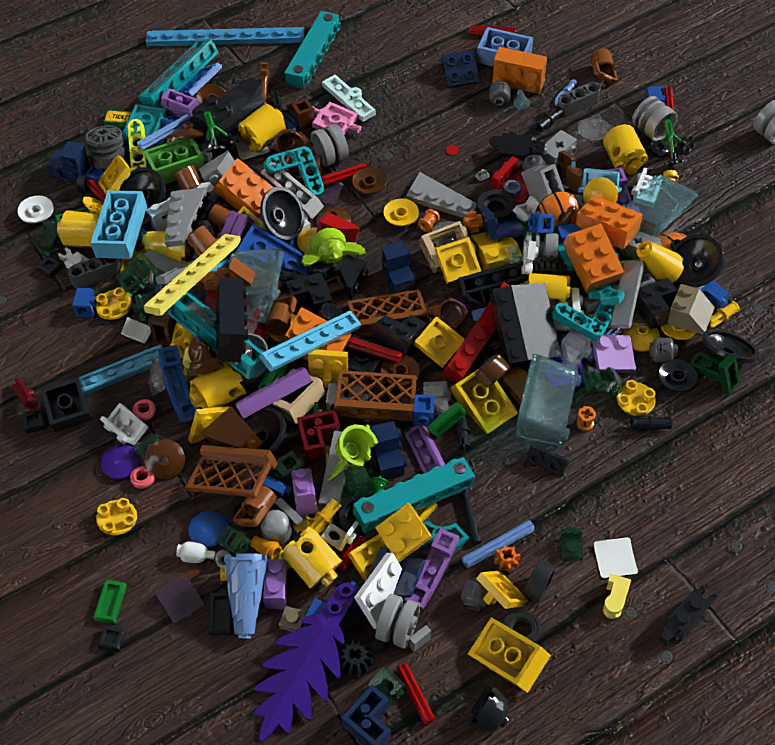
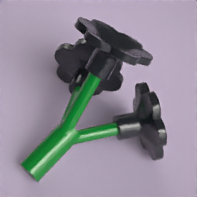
(209, 143)
(661, 148)

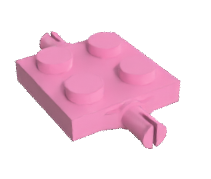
(336, 114)

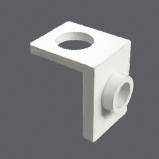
(136, 330)
(344, 537)

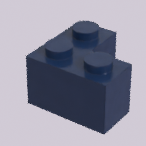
(69, 162)
(397, 267)
(387, 451)
(364, 718)

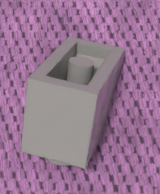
(215, 169)

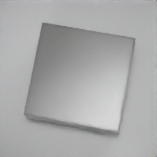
(420, 638)

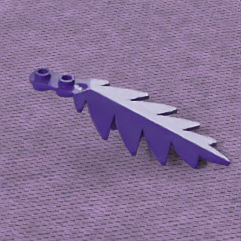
(304, 664)

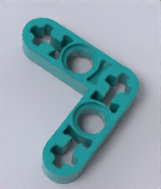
(298, 161)
(588, 324)

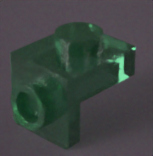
(616, 385)

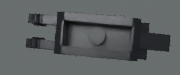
(518, 145)
(687, 615)

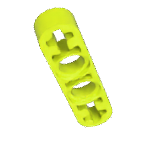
(134, 151)

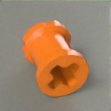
(431, 216)
(584, 418)

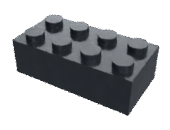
(231, 320)

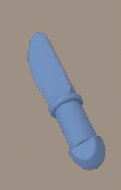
(569, 87)

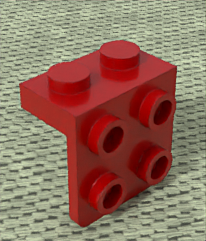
(507, 173)

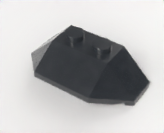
(478, 286)

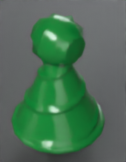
(378, 483)

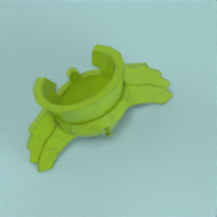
(330, 248)
(353, 447)

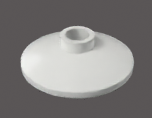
(35, 209)

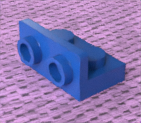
(279, 488)

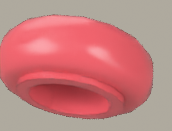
(144, 403)
(143, 483)

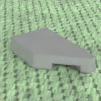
(293, 516)

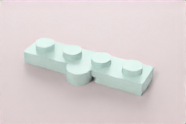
(349, 97)

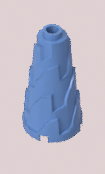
(245, 587)

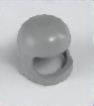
(276, 526)

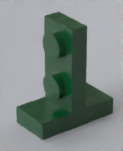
(722, 371)

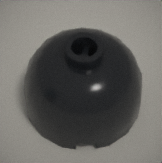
(490, 711)

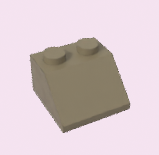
(691, 310)

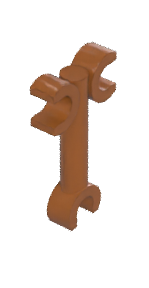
(264, 79)

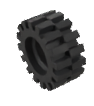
(549, 264)

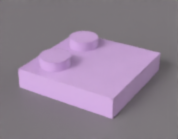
(614, 352)

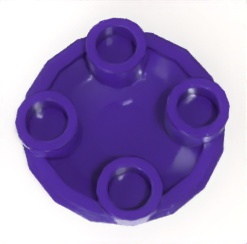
(120, 461)

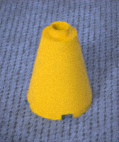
(155, 241)
(660, 261)

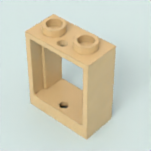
(428, 248)
(303, 403)

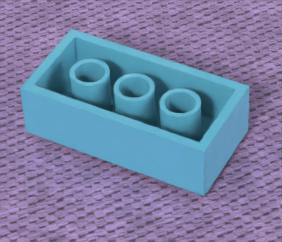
(119, 224)

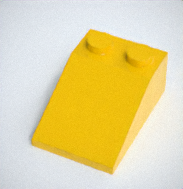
(493, 252)
(486, 406)
(509, 654)

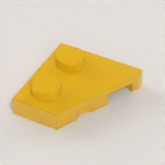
(365, 555)

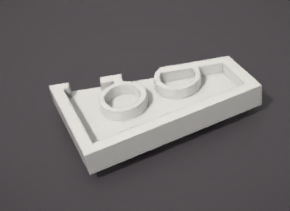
(378, 587)

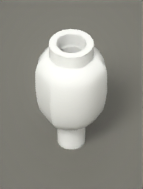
(194, 552)

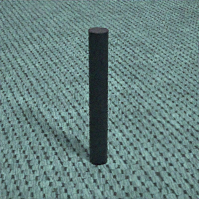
(470, 517)

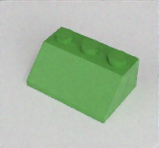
(173, 157)

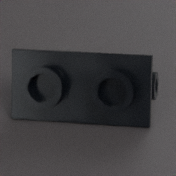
(202, 213)
(546, 460)

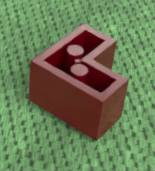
(314, 431)

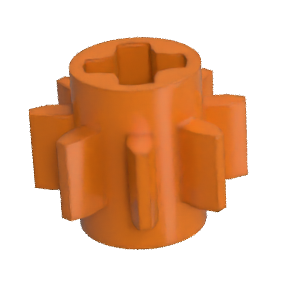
(472, 221)
(507, 558)

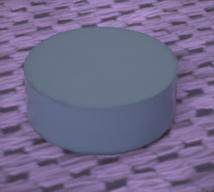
(512, 187)

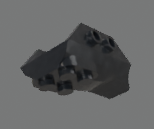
(230, 108)

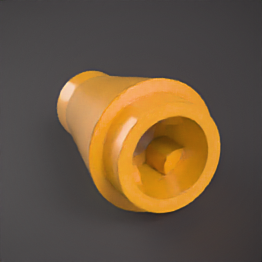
(266, 547)

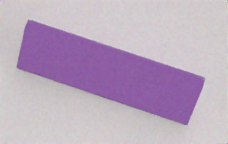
(273, 392)
(424, 448)

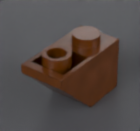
(302, 112)

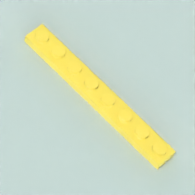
(191, 275)

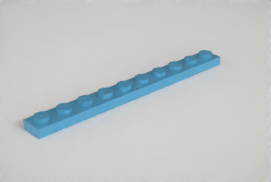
(226, 36)

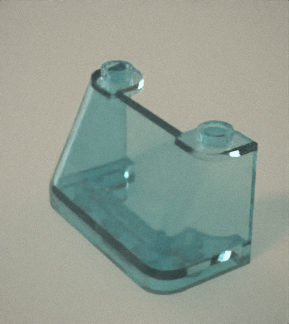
(661, 204)
(263, 290)
(547, 401)

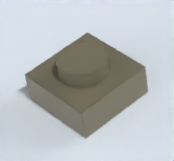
(291, 619)

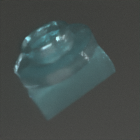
(521, 101)
(513, 256)

